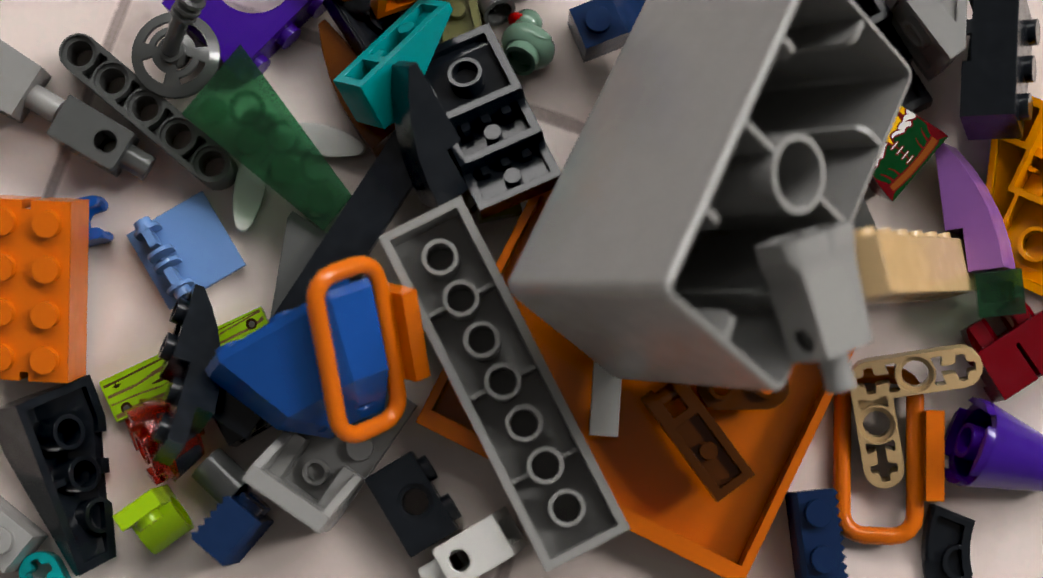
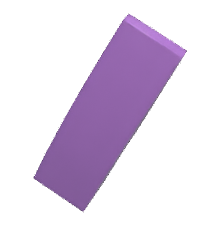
(972, 212)

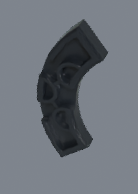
(946, 544)

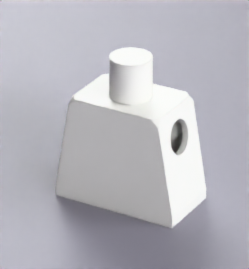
(486, 544)

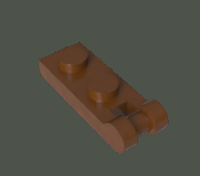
(699, 439)

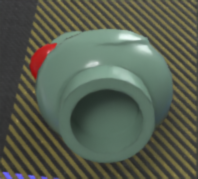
(526, 43)

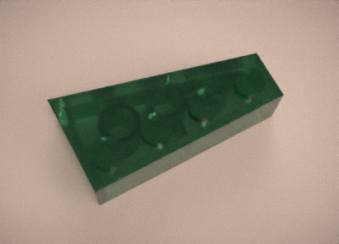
(260, 132)

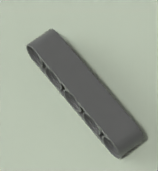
(134, 97)

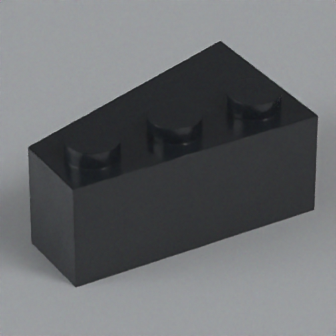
(998, 69)

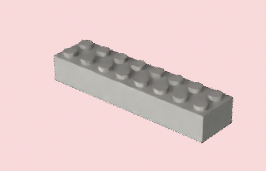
(504, 384)

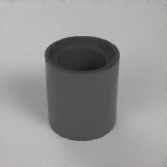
(220, 475)

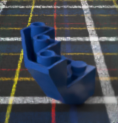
(278, 366)

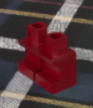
(1010, 358)

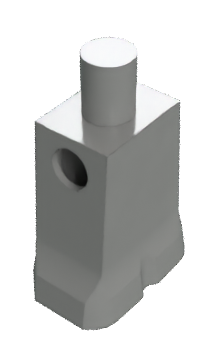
(24, 87)
(818, 298)

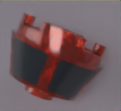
(140, 426)

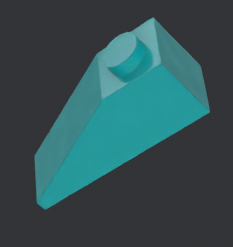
(368, 78)

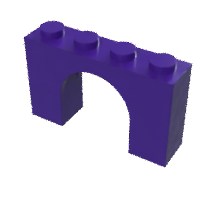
(256, 32)

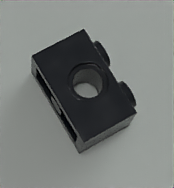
(390, 488)

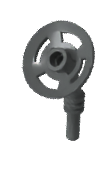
(176, 50)

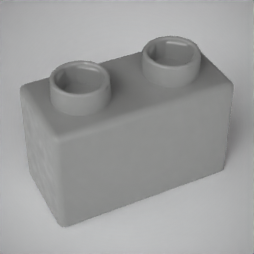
(696, 151)

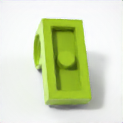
(155, 518)

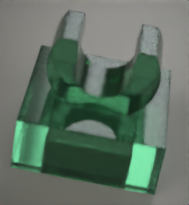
(999, 292)

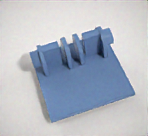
(185, 248)

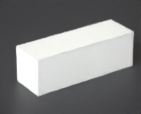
(604, 403)

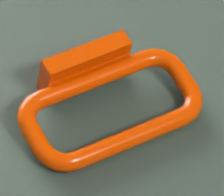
(402, 339)
(923, 463)

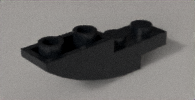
(190, 389)

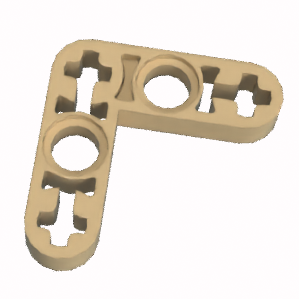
(883, 397)

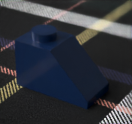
(602, 25)

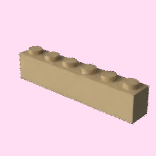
(911, 265)

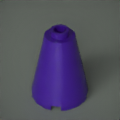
(993, 449)

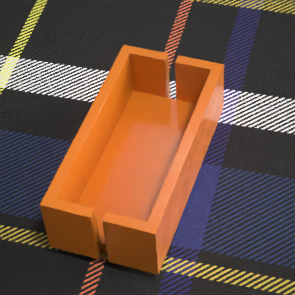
(43, 288)

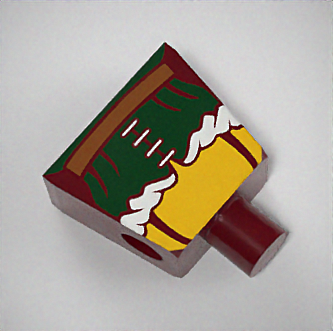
(904, 154)

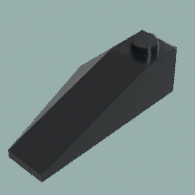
(60, 461)

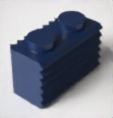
(233, 528)
(815, 533)

